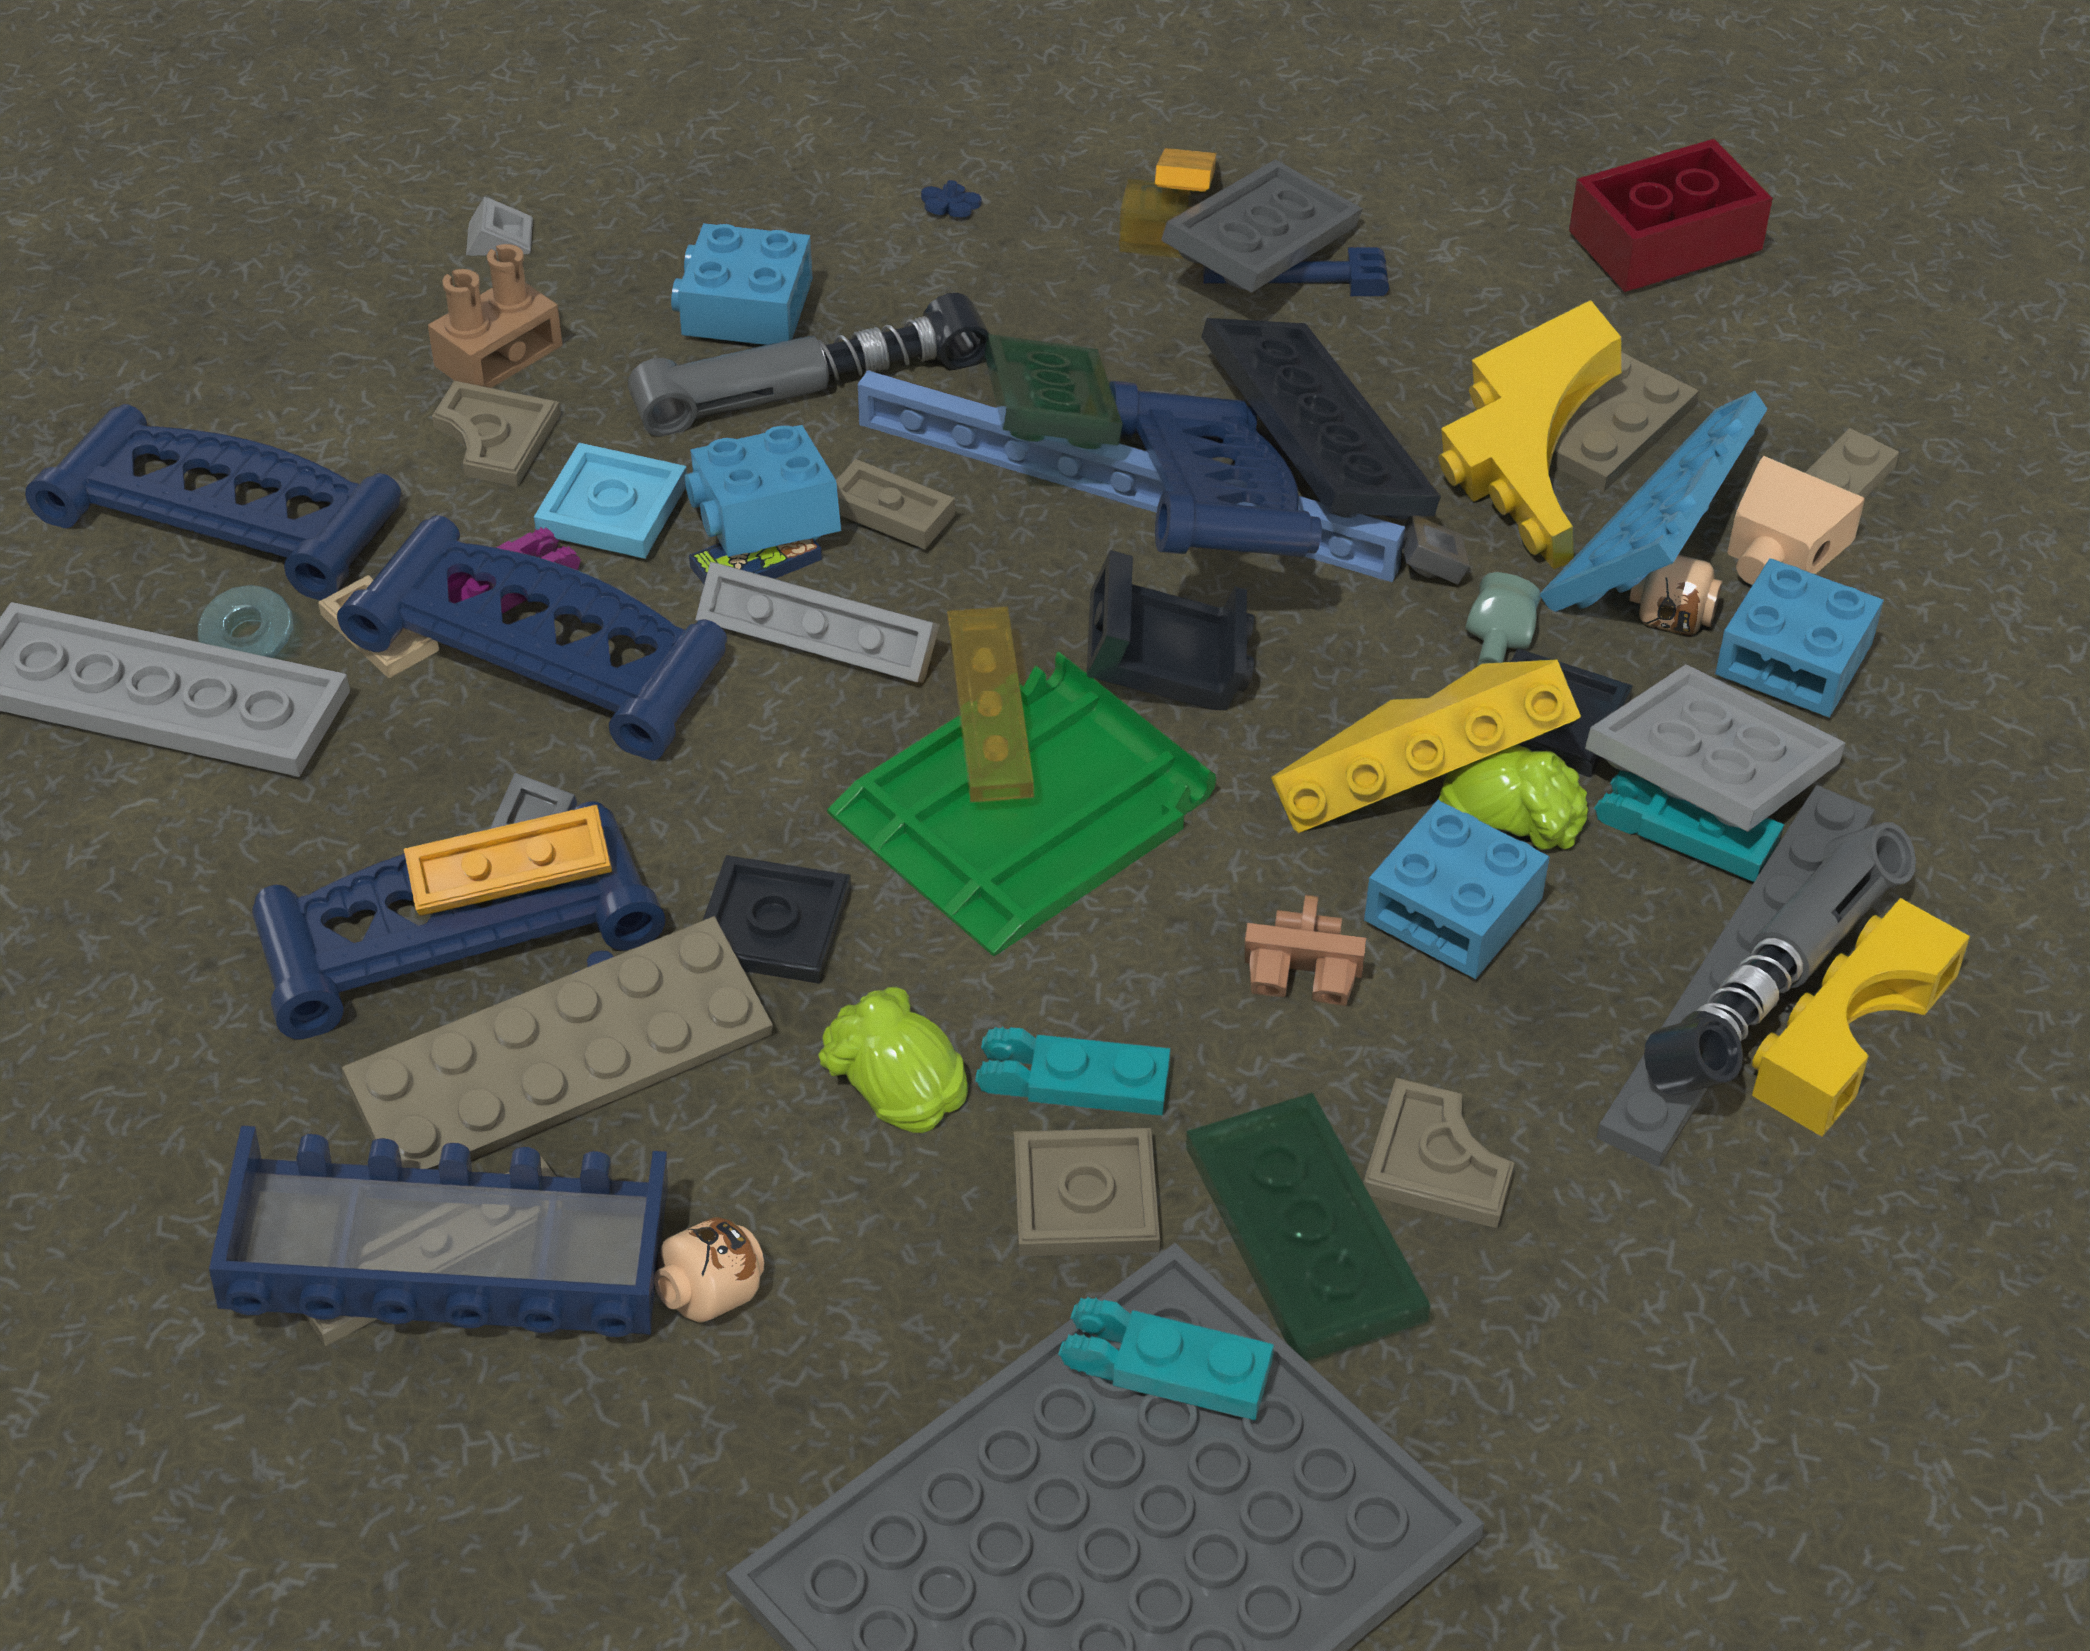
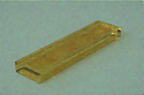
(990, 705)

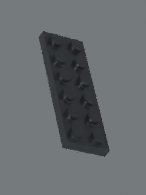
(1320, 419)

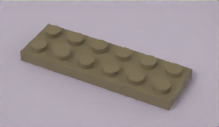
(560, 1048)

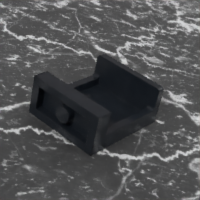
(1166, 640)

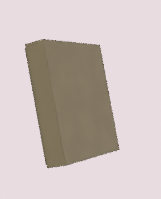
(1086, 1192)

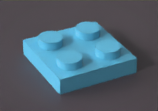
(611, 500)

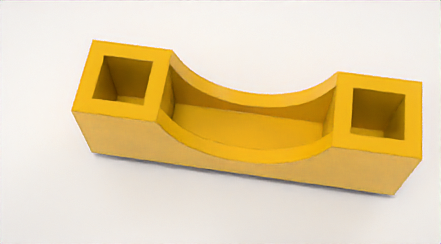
(1816, 1061)

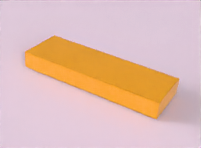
(1185, 169)
(507, 860)

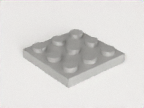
(1715, 747)

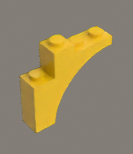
(1522, 405)

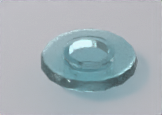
(244, 605)

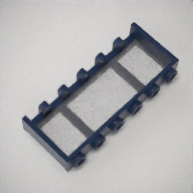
(439, 1240)

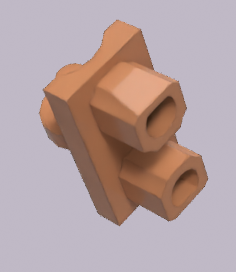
(1305, 944)

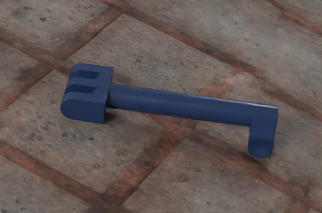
(1363, 271)

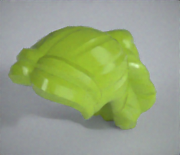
(1521, 795)
(896, 1060)

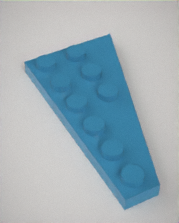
(1661, 513)

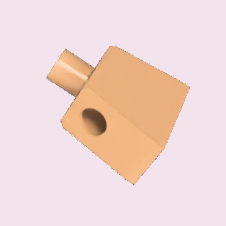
(1791, 520)

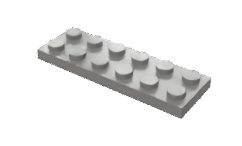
(165, 689)

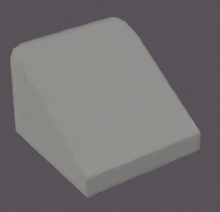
(497, 225)

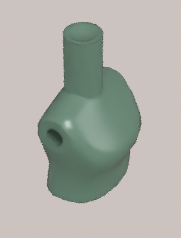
(1503, 615)

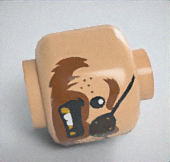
(1678, 596)
(709, 1269)

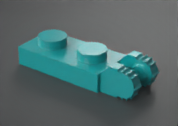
(1685, 827)
(1075, 1071)
(1169, 1358)

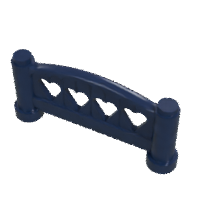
(1198, 505)
(315, 545)
(643, 693)
(315, 963)

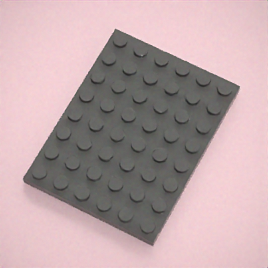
(1117, 1515)

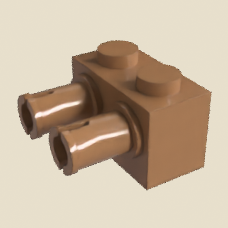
(493, 332)

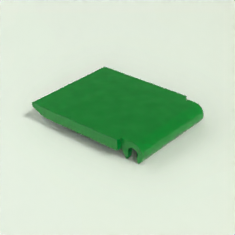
(1004, 867)

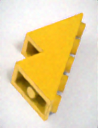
(1425, 738)

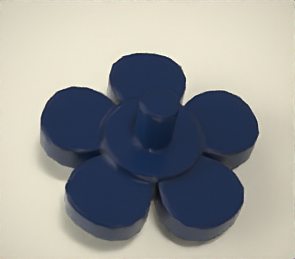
(950, 200)

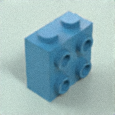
(743, 284)
(763, 490)
(1799, 637)
(1456, 888)

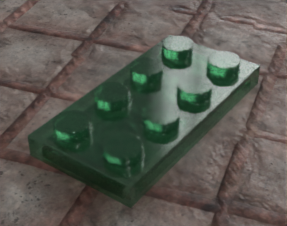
(1052, 392)
(1307, 1227)

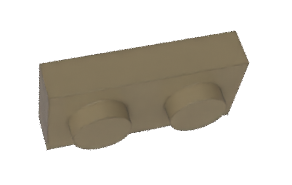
(1855, 463)
(893, 504)

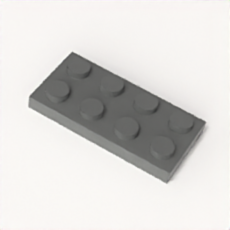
(1261, 225)

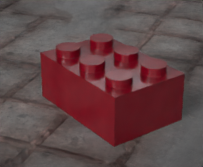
(1670, 214)

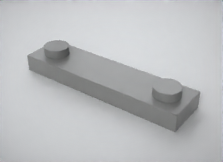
(818, 622)

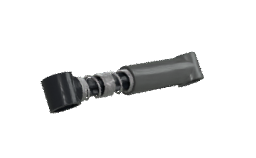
(676, 395)
(1783, 954)

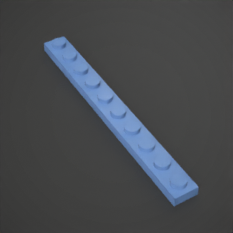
(1110, 471)

